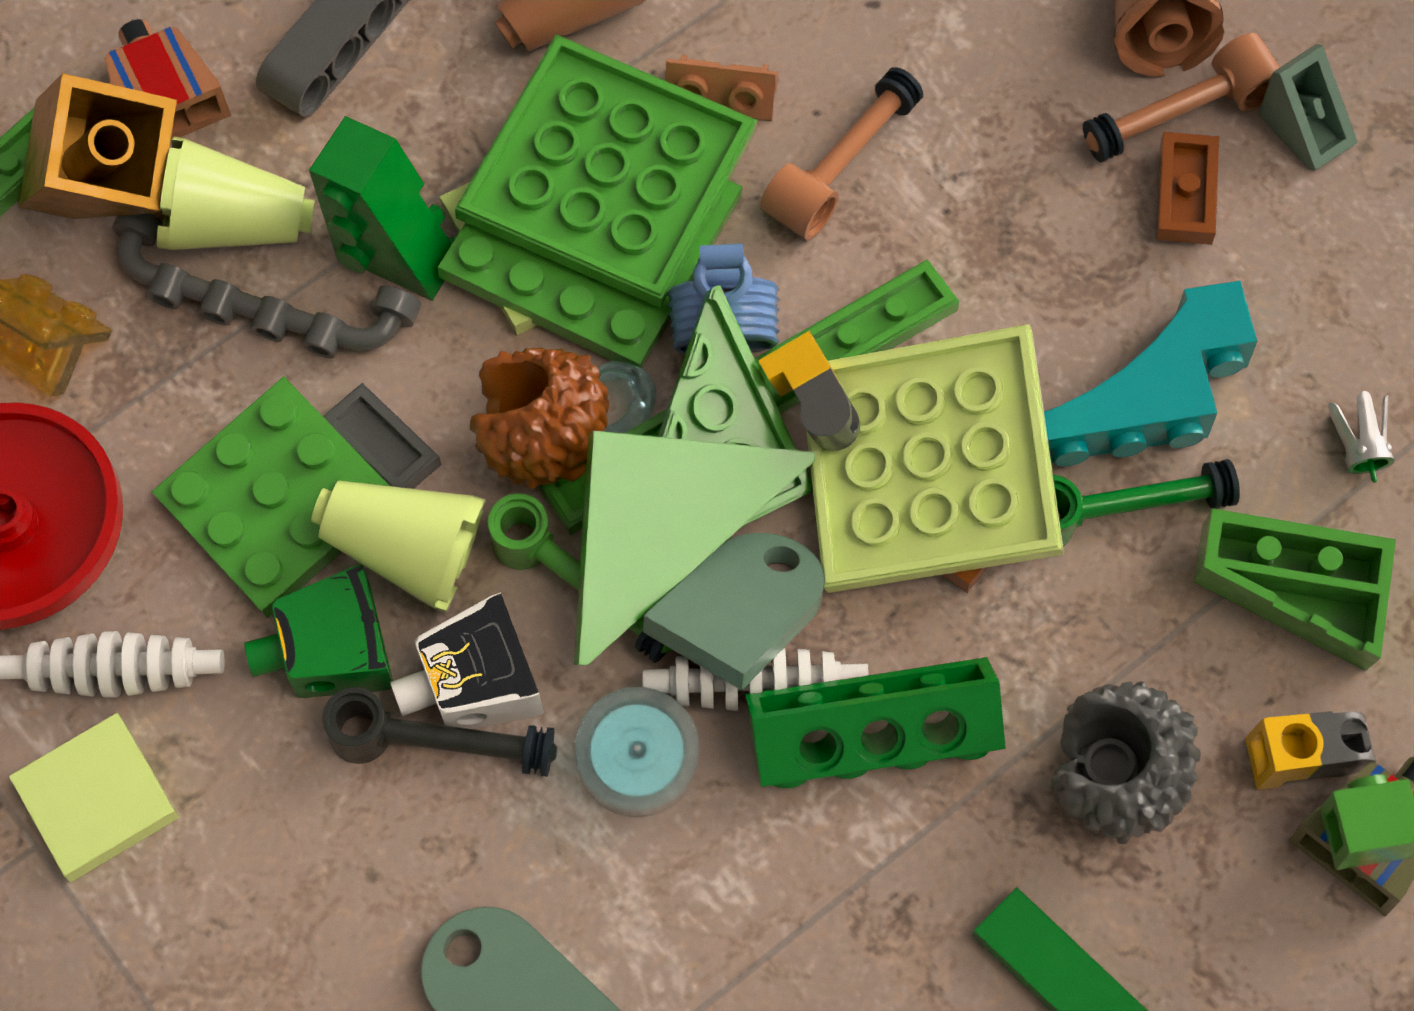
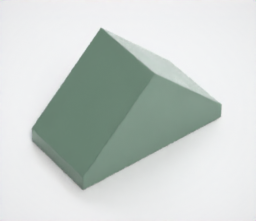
(1308, 109)

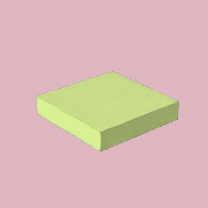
(93, 797)

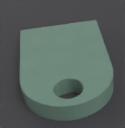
(737, 609)
(512, 972)

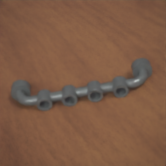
(269, 314)

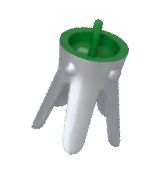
(1371, 450)

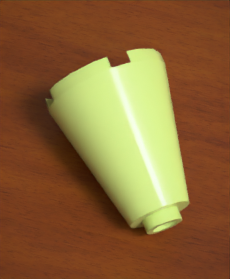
(226, 202)
(402, 534)

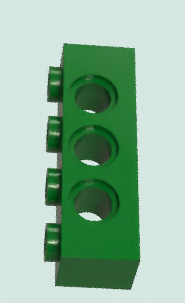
(848, 705)

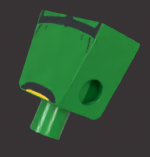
(325, 638)

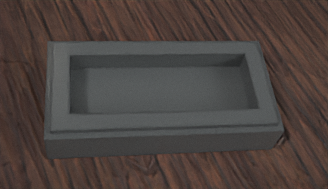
(383, 439)

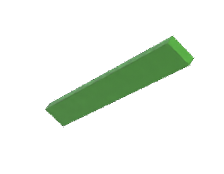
(862, 327)

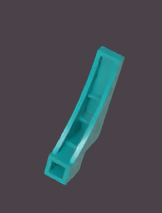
(1165, 388)

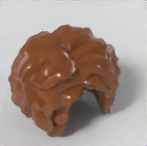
(539, 414)

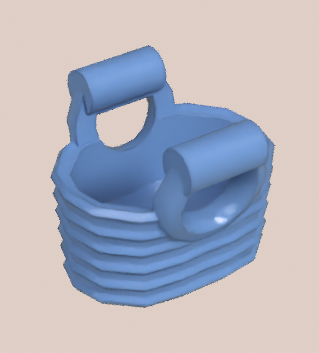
(750, 298)

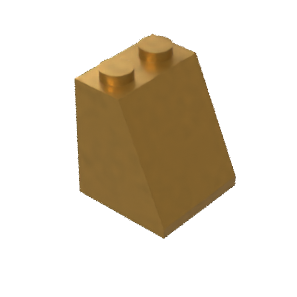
(96, 150)

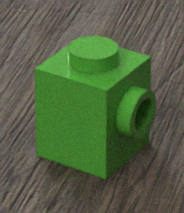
(1370, 822)

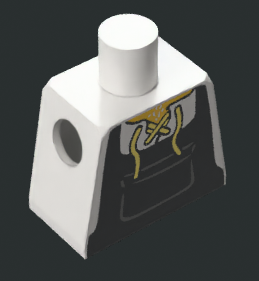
(472, 670)

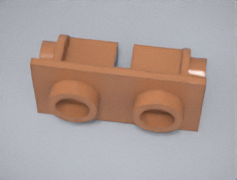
(734, 86)

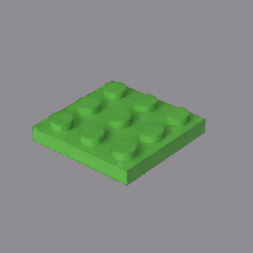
(256, 490)

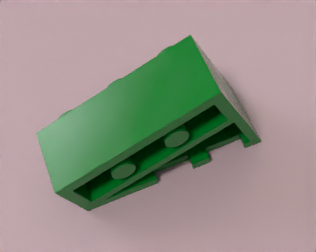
(377, 211)

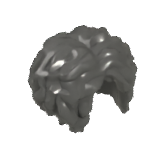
(1127, 760)

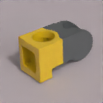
(824, 403)
(1308, 747)

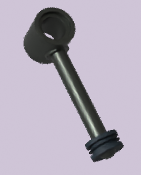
(534, 750)

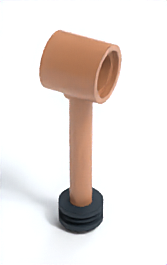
(1242, 74)
(802, 197)

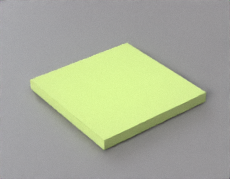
(943, 463)

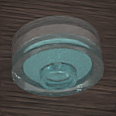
(637, 751)

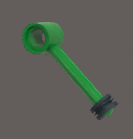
(1216, 485)

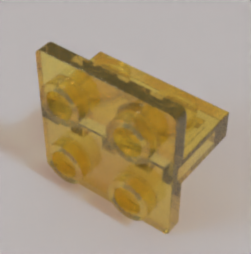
(44, 333)

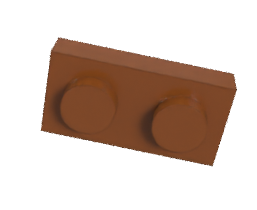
(1187, 188)

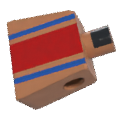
(168, 68)

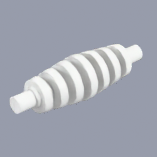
(109, 663)
(682, 680)

